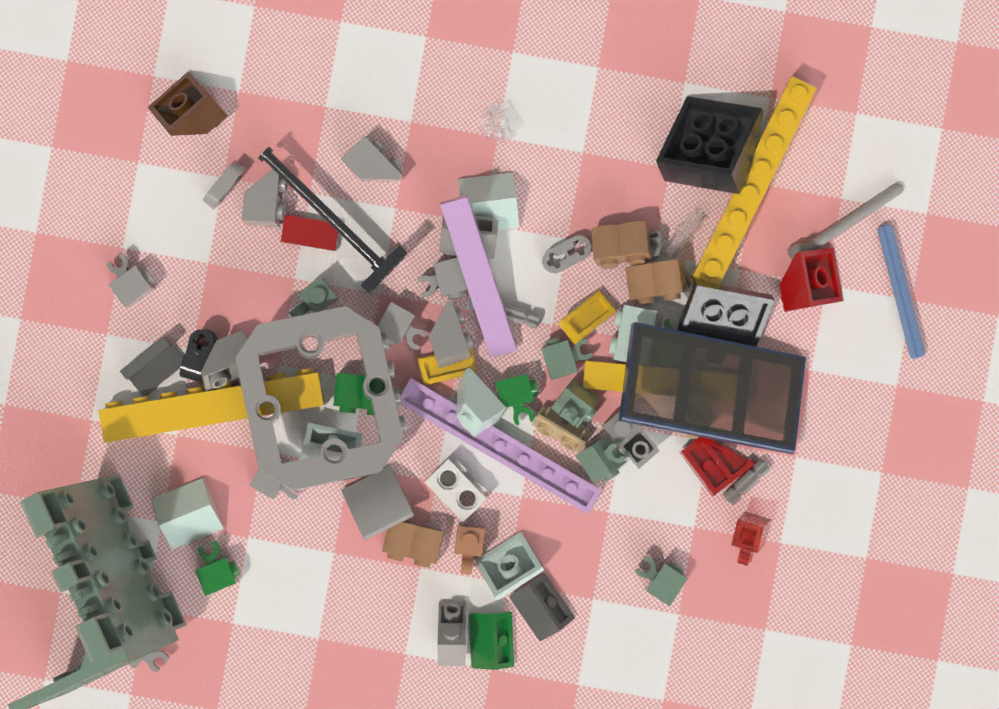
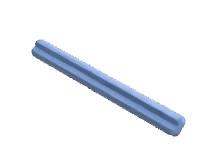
(901, 291)

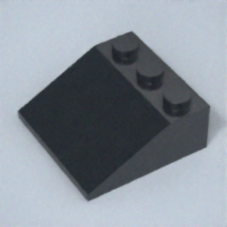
(711, 145)

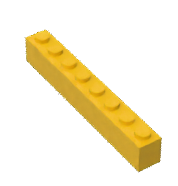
(766, 159)
(207, 407)

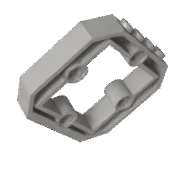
(324, 327)

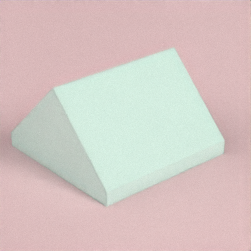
(492, 197)
(187, 513)
(509, 565)

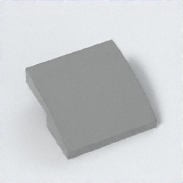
(377, 503)

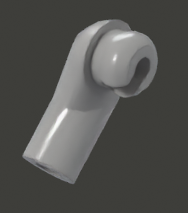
(657, 242)

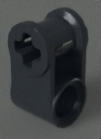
(197, 355)

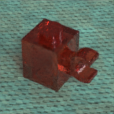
(750, 535)

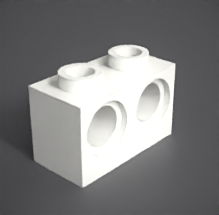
(451, 494)

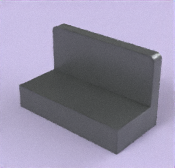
(153, 366)
(542, 607)

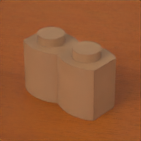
(621, 244)
(656, 280)
(413, 542)

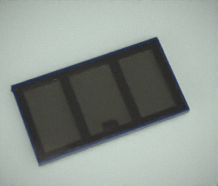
(712, 388)

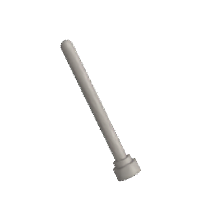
(848, 222)

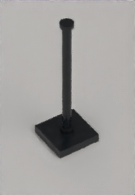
(380, 265)

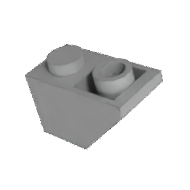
(370, 164)
(264, 201)
(447, 337)
(221, 362)
(633, 439)
(451, 634)

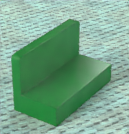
(491, 640)

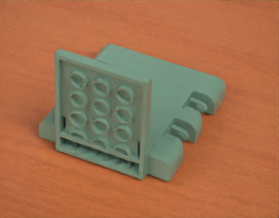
(106, 580)

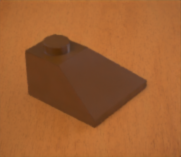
(187, 108)

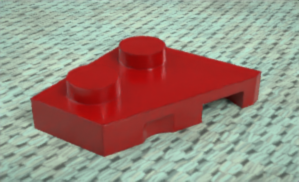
(714, 464)

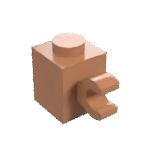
(469, 544)

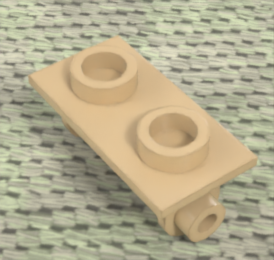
(549, 424)

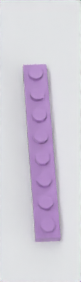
(502, 448)

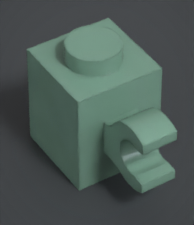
(316, 297)
(560, 358)
(576, 404)
(602, 459)
(664, 582)

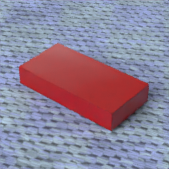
(309, 233)

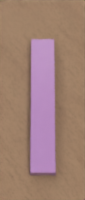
(478, 276)

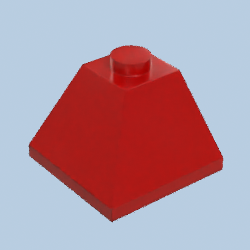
(811, 280)

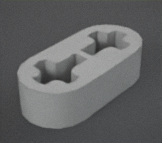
(224, 184)
(569, 260)

